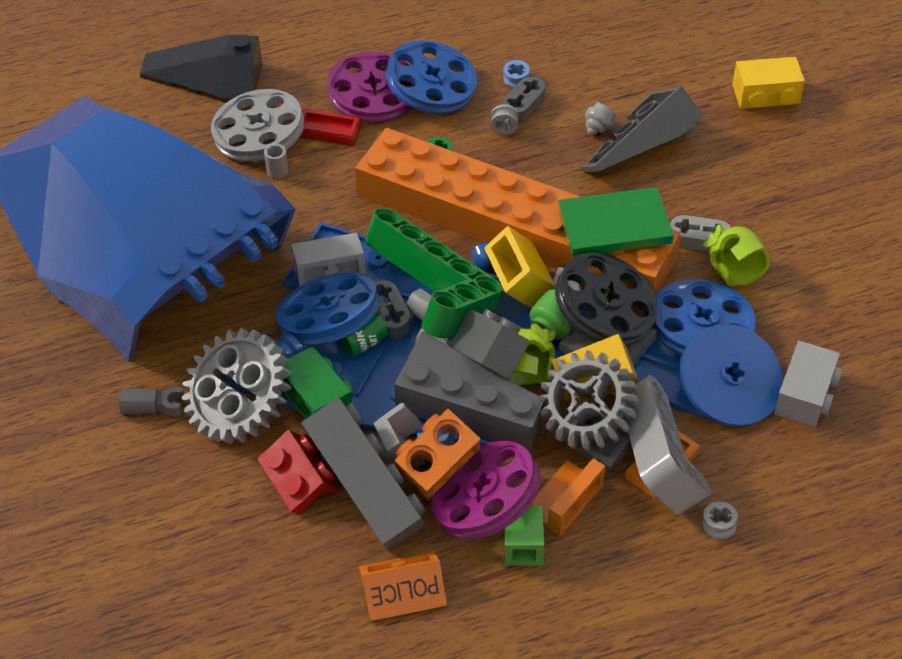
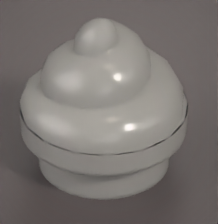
(599, 119)

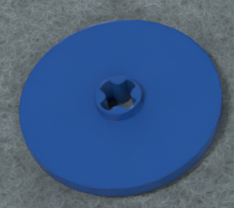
(711, 389)

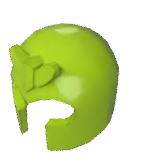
(737, 255)
(536, 359)

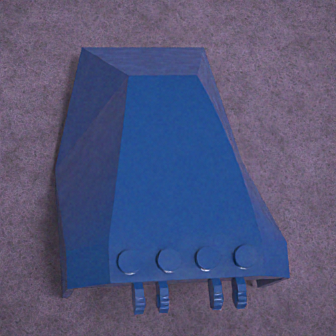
(129, 215)

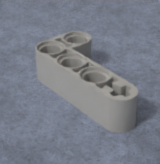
(660, 450)

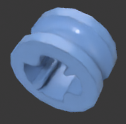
(517, 67)

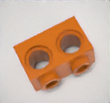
(445, 459)

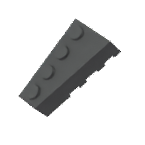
(483, 400)
(364, 474)

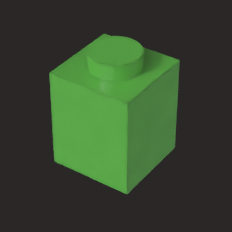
(525, 539)

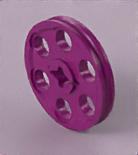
(361, 90)
(486, 490)

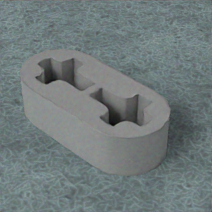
(697, 230)

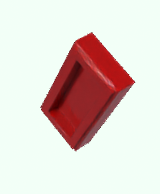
(331, 127)

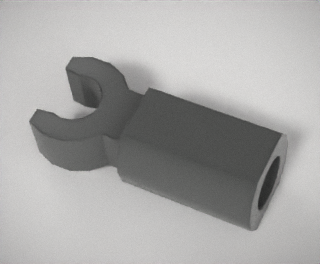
(151, 401)

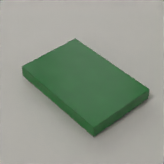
(615, 221)

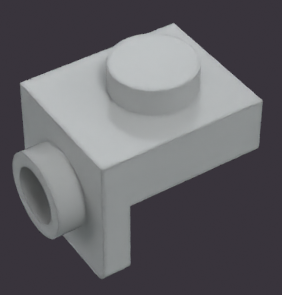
(395, 428)

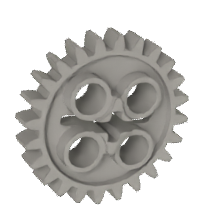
(253, 363)

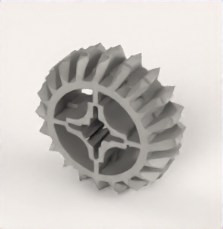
(594, 388)

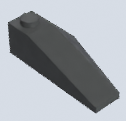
(652, 122)

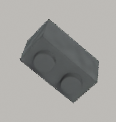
(490, 341)

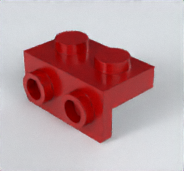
(298, 471)

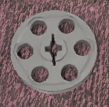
(257, 123)

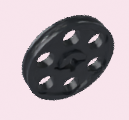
(594, 299)

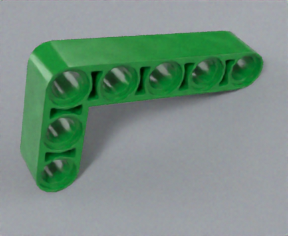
(455, 280)

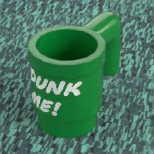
(365, 337)

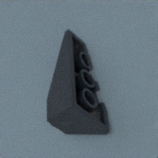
(215, 66)

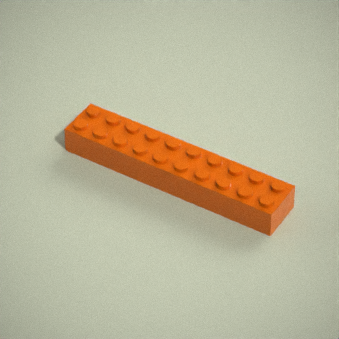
(483, 201)

